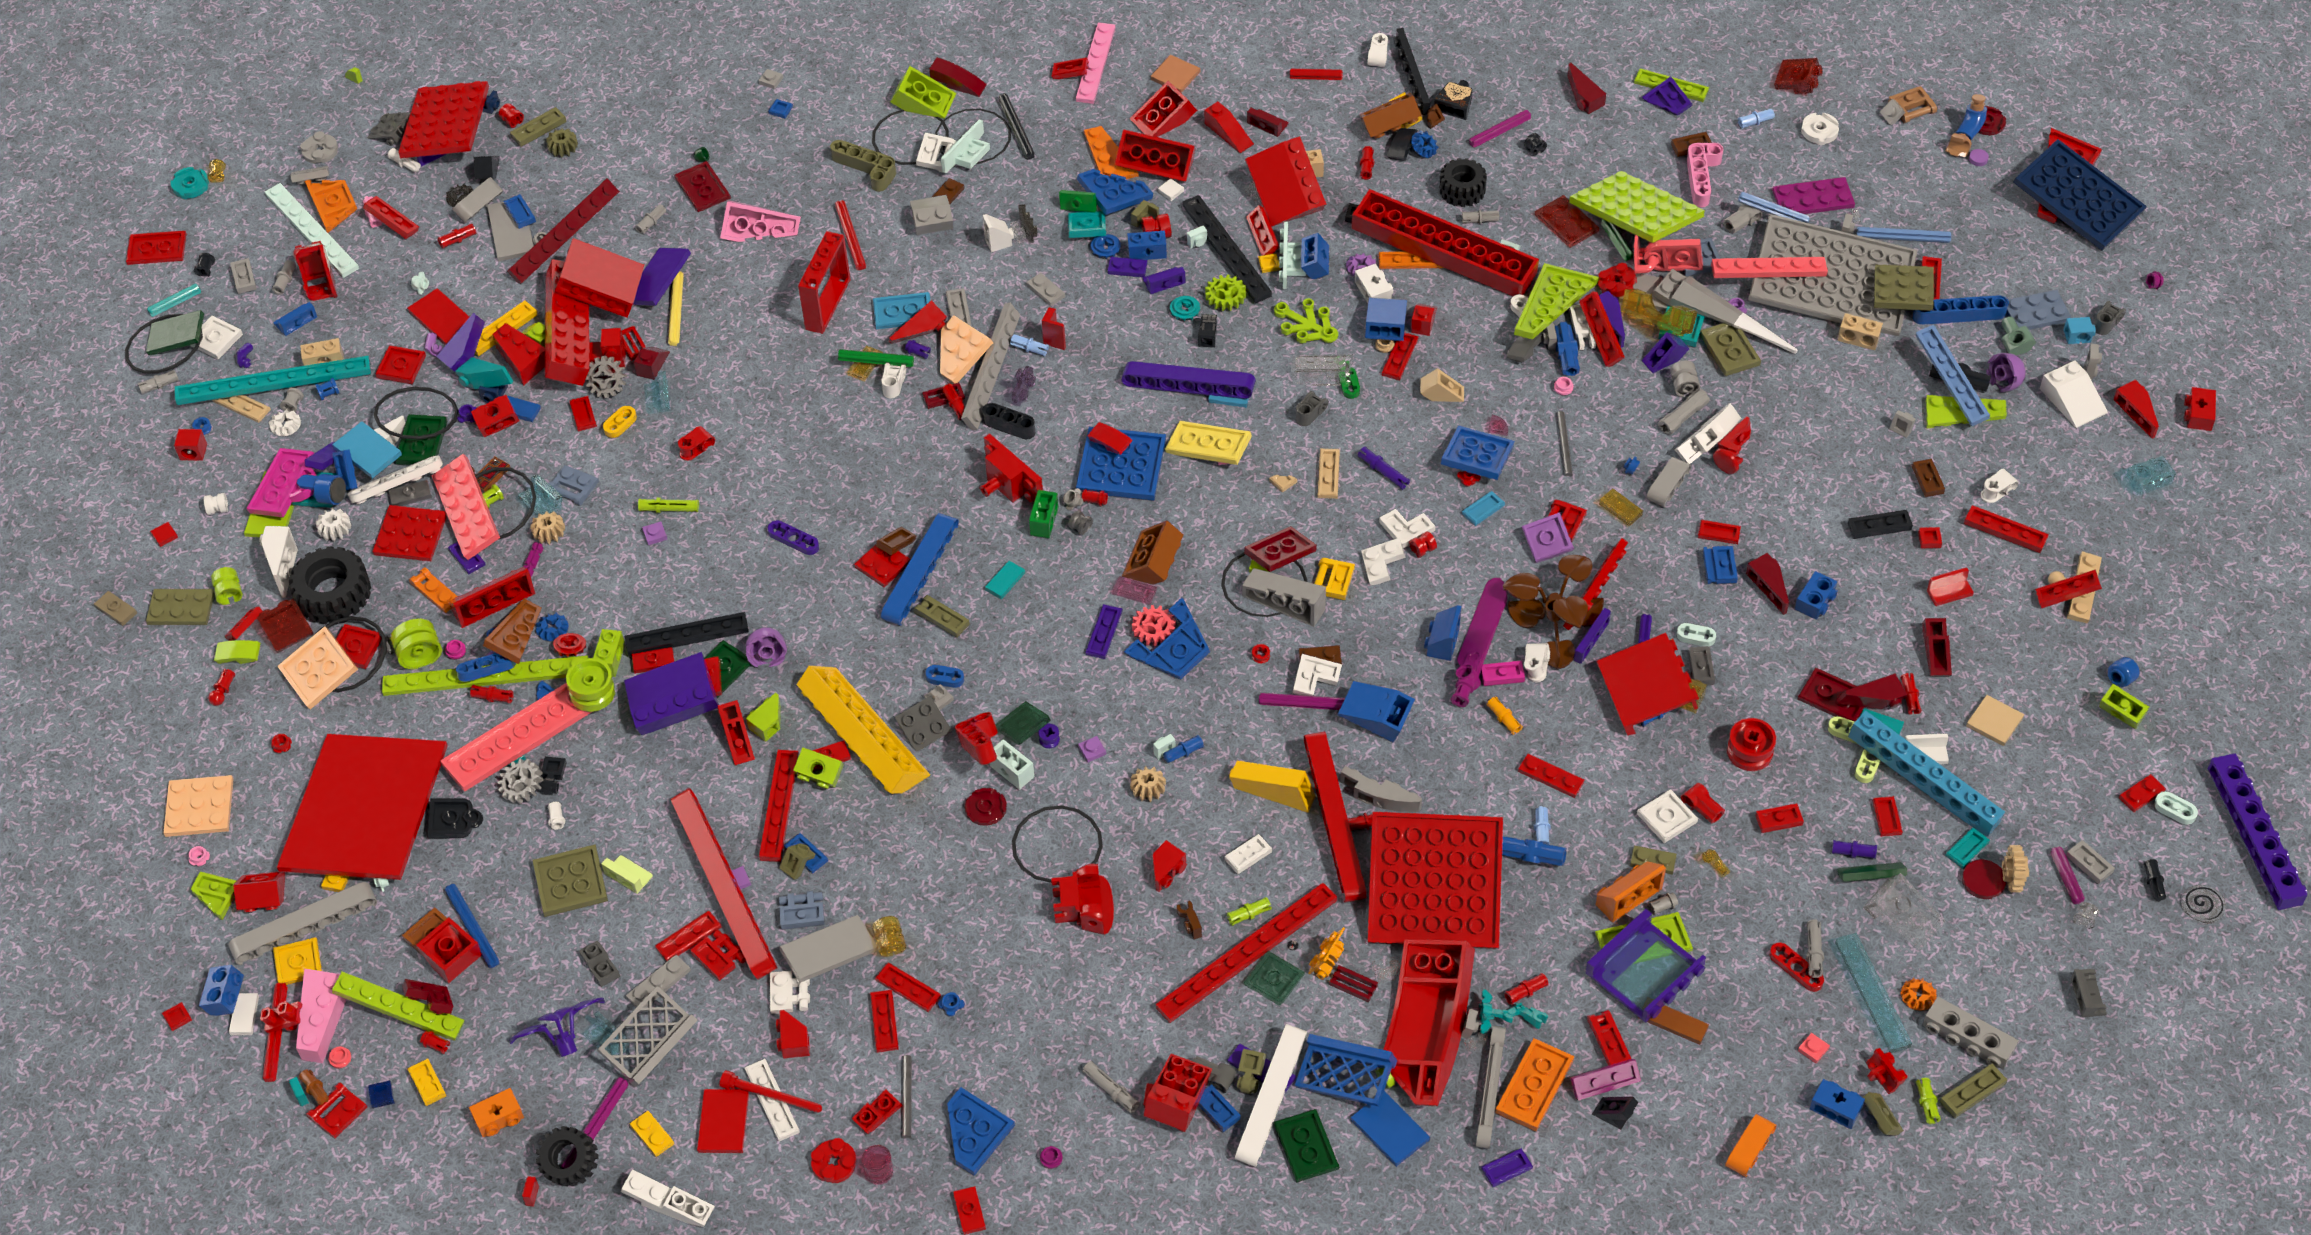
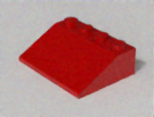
(1286, 182)

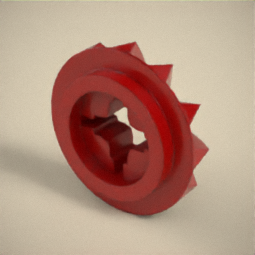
(569, 639)

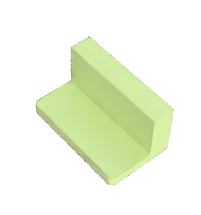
(626, 873)

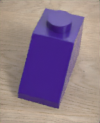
(1665, 352)

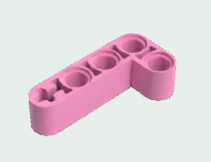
(1698, 159)

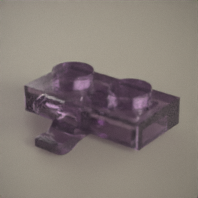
(1024, 381)

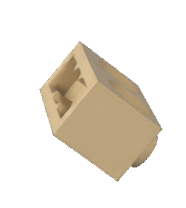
(1860, 331)

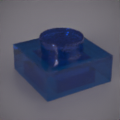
(381, 1094)

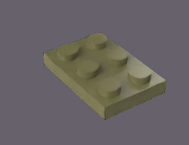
(1730, 348)
(180, 607)

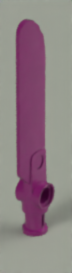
(1479, 640)

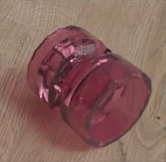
(877, 1164)

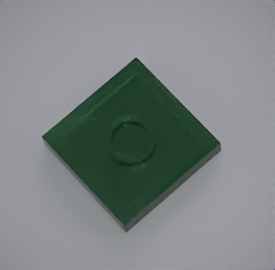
(1022, 723)
(1274, 978)

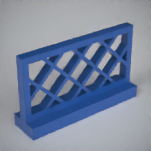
(1353, 1053)

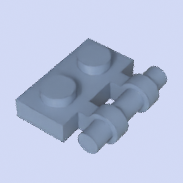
(804, 914)

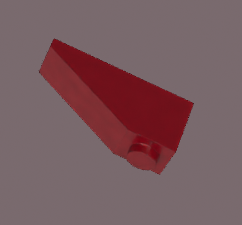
(1586, 93)
(1768, 578)
(1875, 694)

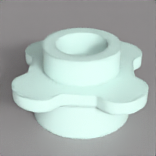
(420, 283)
(381, 883)

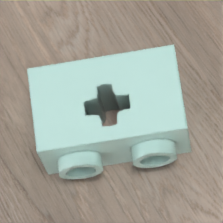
(1012, 765)

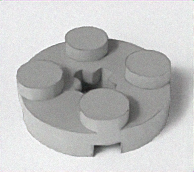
(323, 140)

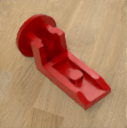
(1729, 447)

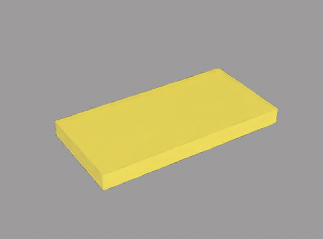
(1208, 442)

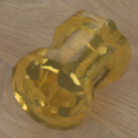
(216, 171)

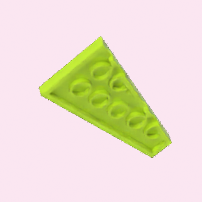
(1550, 297)

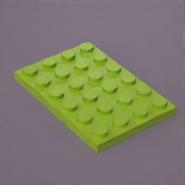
(1637, 206)

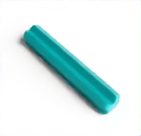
(173, 300)

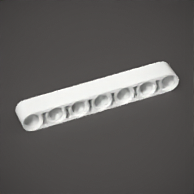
(1270, 1095)

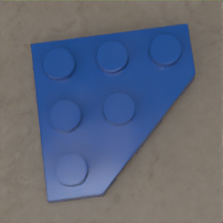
(1113, 191)
(975, 1130)

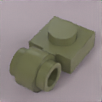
(1251, 1064)

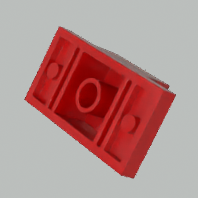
(1008, 473)

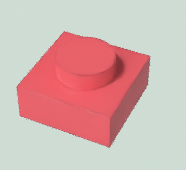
(1813, 1048)

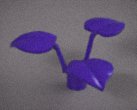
(564, 1040)

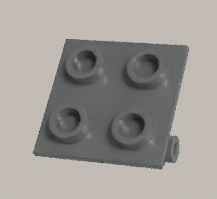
(390, 127)
(923, 723)

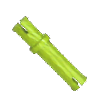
(668, 505)

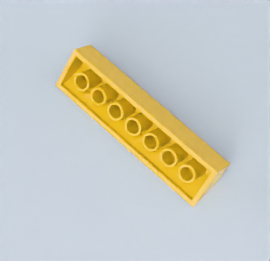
(862, 729)

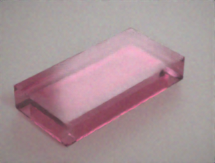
(1134, 590)

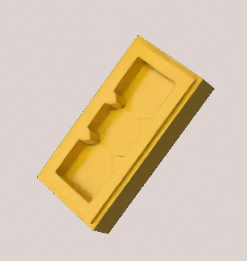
(427, 1082)

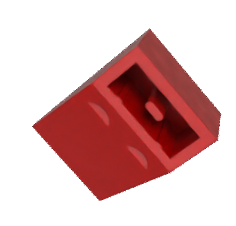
(1177, 1092)

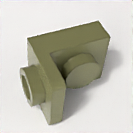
(1144, 209)
(795, 860)

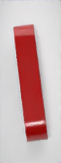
(1795, 958)

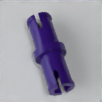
(1854, 849)

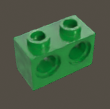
(1043, 514)

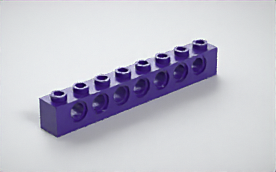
(2249, 817)

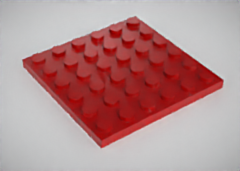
(1435, 878)

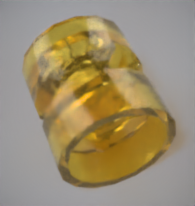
(889, 936)

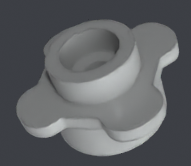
(1073, 498)

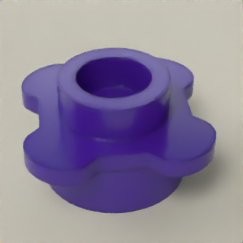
(466, 409)

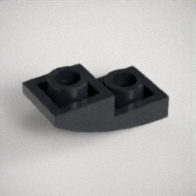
(1401, 144)

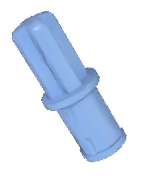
(1755, 118)
(1029, 344)
(1542, 825)

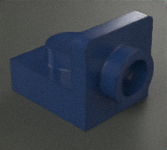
(491, 103)
(488, 394)

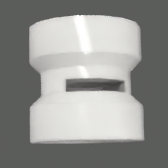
(216, 504)

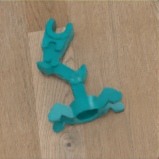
(1487, 1013)

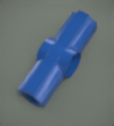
(1567, 349)
(1533, 851)

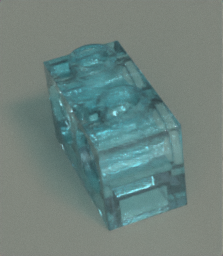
(2150, 475)

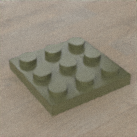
(1904, 287)
(570, 880)

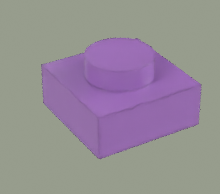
(654, 533)
(1092, 749)

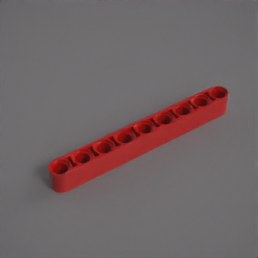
(1334, 817)

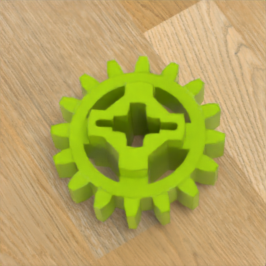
(1225, 292)

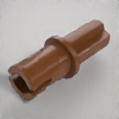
(313, 1086)

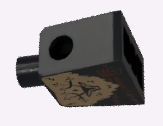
(1455, 99)

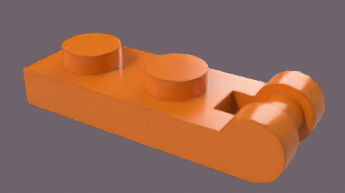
(433, 589)

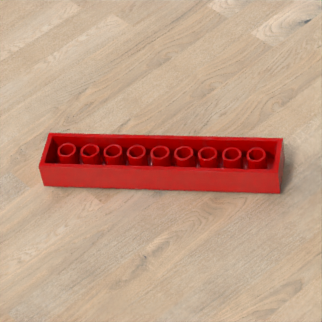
(1444, 243)

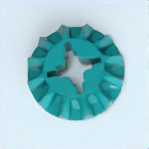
(1187, 301)

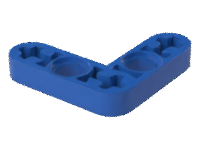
(473, 669)

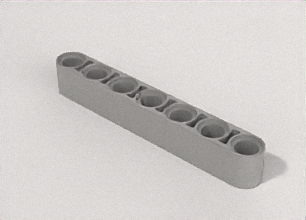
(301, 922)

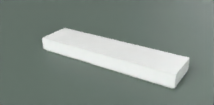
(776, 1111)

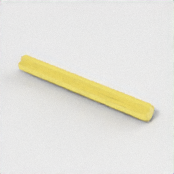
(675, 310)

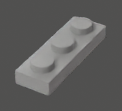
(663, 977)

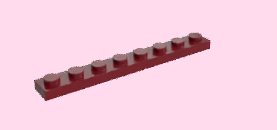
(563, 231)

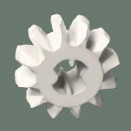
(333, 524)

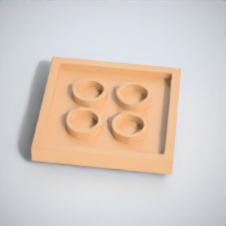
(317, 667)
(198, 806)

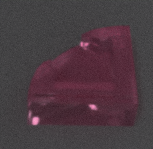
(1498, 426)

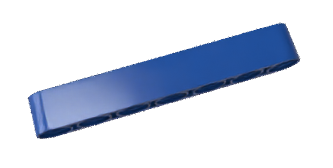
(918, 569)

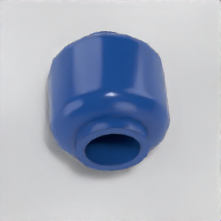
(2123, 672)

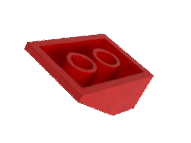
(1163, 111)

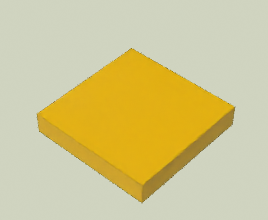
(294, 958)

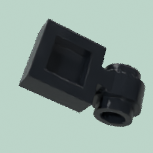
(552, 769)

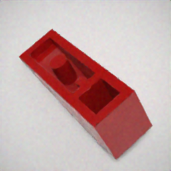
(1226, 126)
(922, 323)
(2137, 404)
(735, 732)

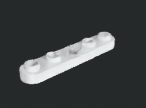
(379, 486)

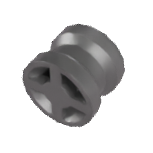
(1080, 522)

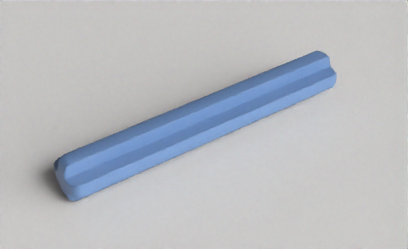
(1771, 208)

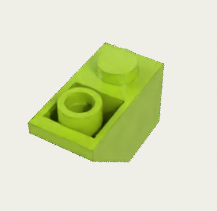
(766, 718)

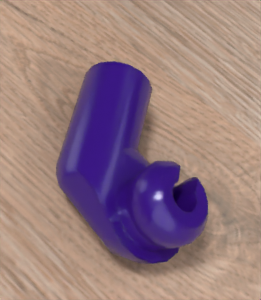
(242, 353)

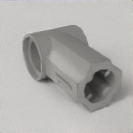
(1741, 218)

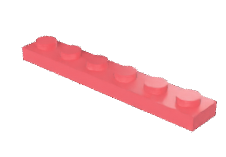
(1769, 267)

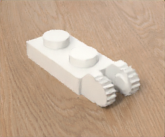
(1581, 327)

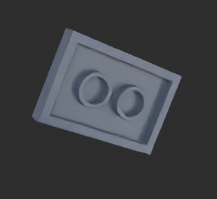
(2038, 310)

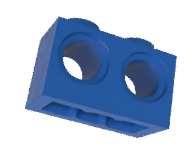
(1816, 595)
(221, 990)

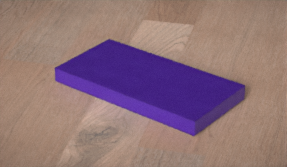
(660, 274)

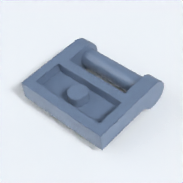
(575, 480)

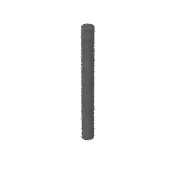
(1564, 443)
(907, 1097)

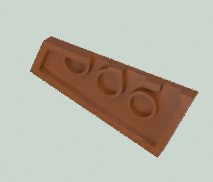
(514, 631)

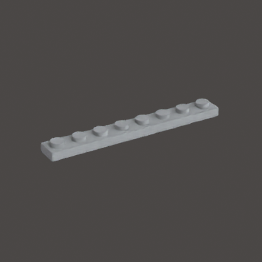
(990, 366)

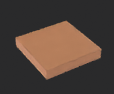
(1176, 72)

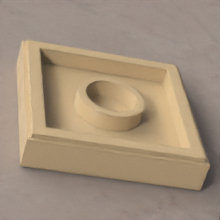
(1995, 720)

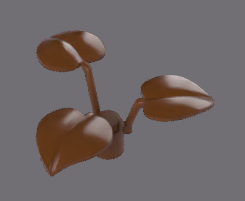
(1571, 609)
(1528, 613)

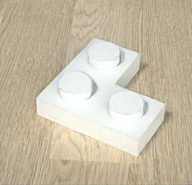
(1399, 528)
(1378, 557)
(1313, 670)

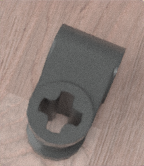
(2108, 318)
(1310, 409)

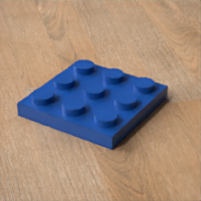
(1477, 452)

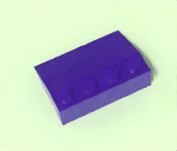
(670, 694)

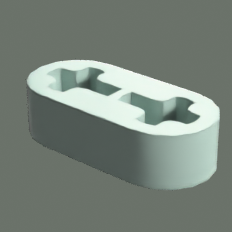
(1696, 634)

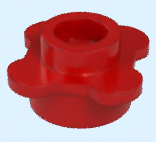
(1468, 481)

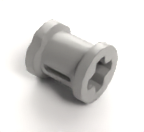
(292, 399)

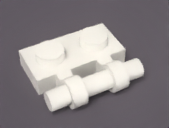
(782, 992)

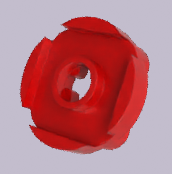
(1621, 272)
(838, 1149)

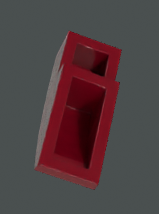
(956, 77)
(1937, 646)

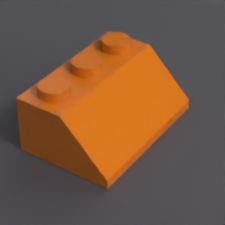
(1631, 890)

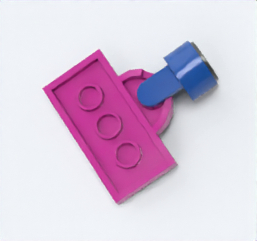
(292, 481)

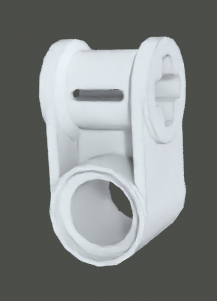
(1378, 50)
(892, 380)
(1998, 486)
(1537, 661)

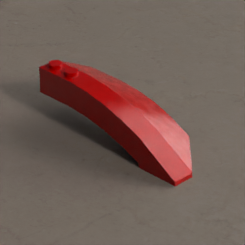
(1429, 1015)

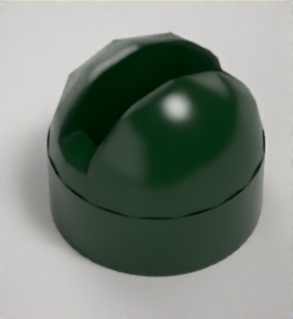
(700, 153)

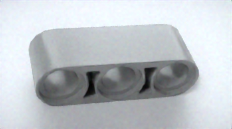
(477, 199)
(1667, 481)

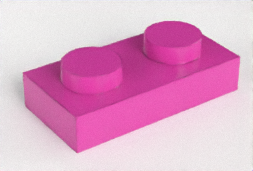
(1502, 673)

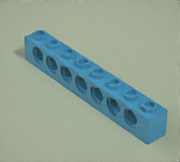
(1926, 774)

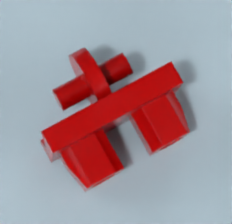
(284, 1016)
(1883, 1070)

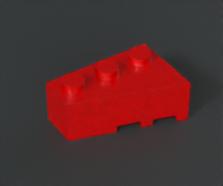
(520, 352)

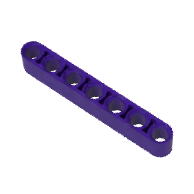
(1188, 379)

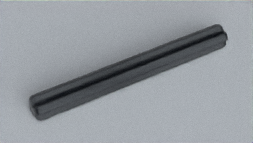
(1016, 126)

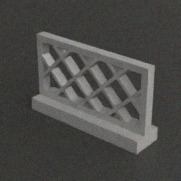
(664, 1044)

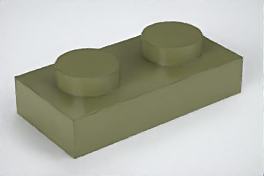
(1643, 854)
(1879, 1109)

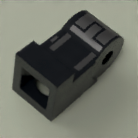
(1207, 330)

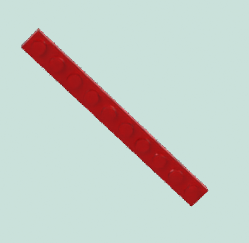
(1246, 953)

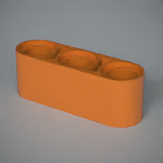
(1749, 1145)

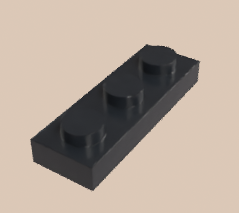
(1880, 524)

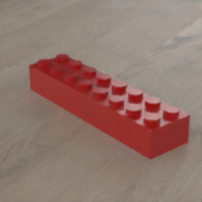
(565, 332)

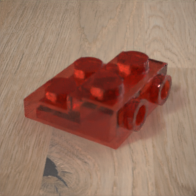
(1799, 75)
(284, 625)

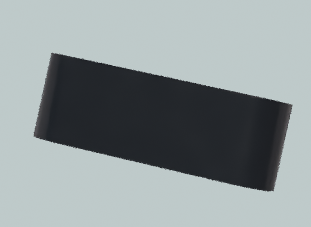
(1008, 421)

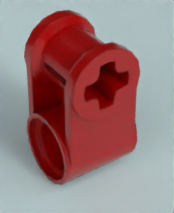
(695, 442)

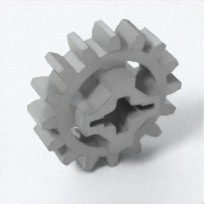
(605, 369)
(520, 781)

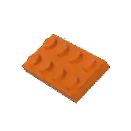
(1534, 1084)

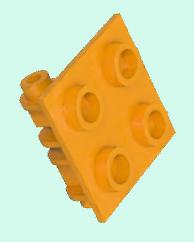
(1331, 951)

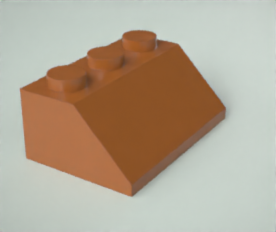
(1391, 115)
(1153, 553)

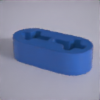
(945, 676)

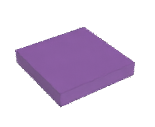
(1547, 538)

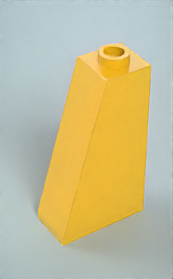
(1274, 783)

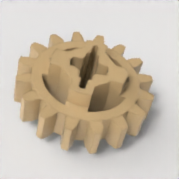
(2015, 868)

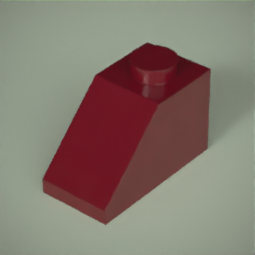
(650, 361)

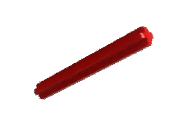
(850, 235)
(274, 1038)

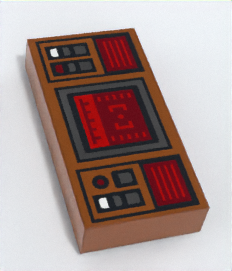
(487, 480)

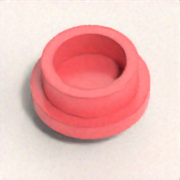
(339, 1057)

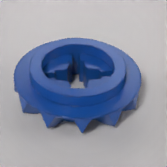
(1418, 141)
(1098, 243)
(551, 633)

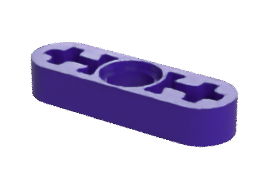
(788, 531)

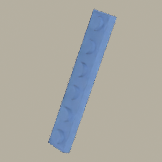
(1952, 375)

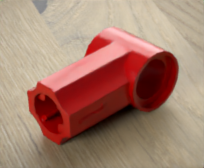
(1698, 798)

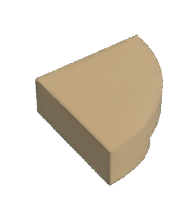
(1283, 482)

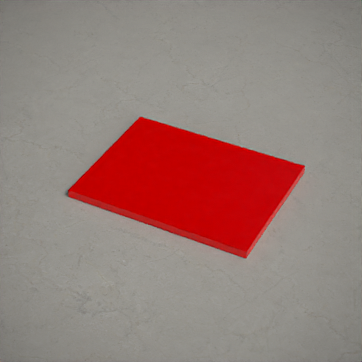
(363, 806)

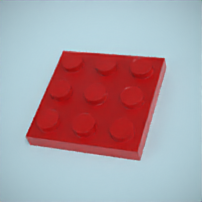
(410, 533)

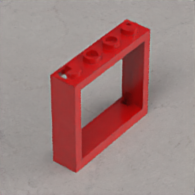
(829, 254)

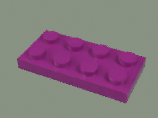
(1815, 196)

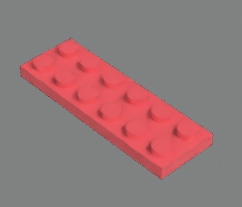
(465, 507)

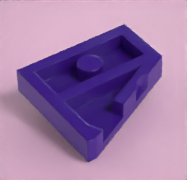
(1668, 97)

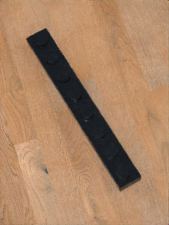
(1227, 249)

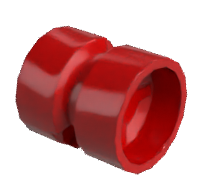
(1160, 223)

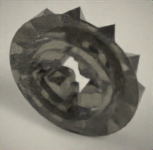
(451, 196)

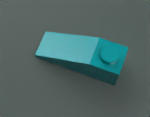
(482, 373)

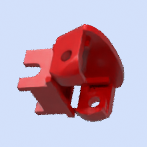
(315, 264)
(1085, 900)

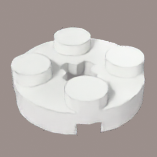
(1818, 136)

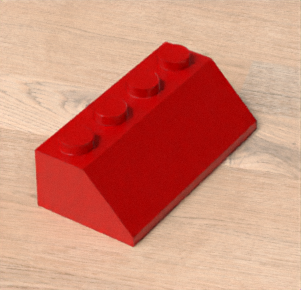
(1155, 155)
(492, 597)

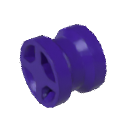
(1052, 740)

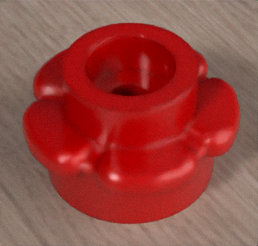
(279, 739)

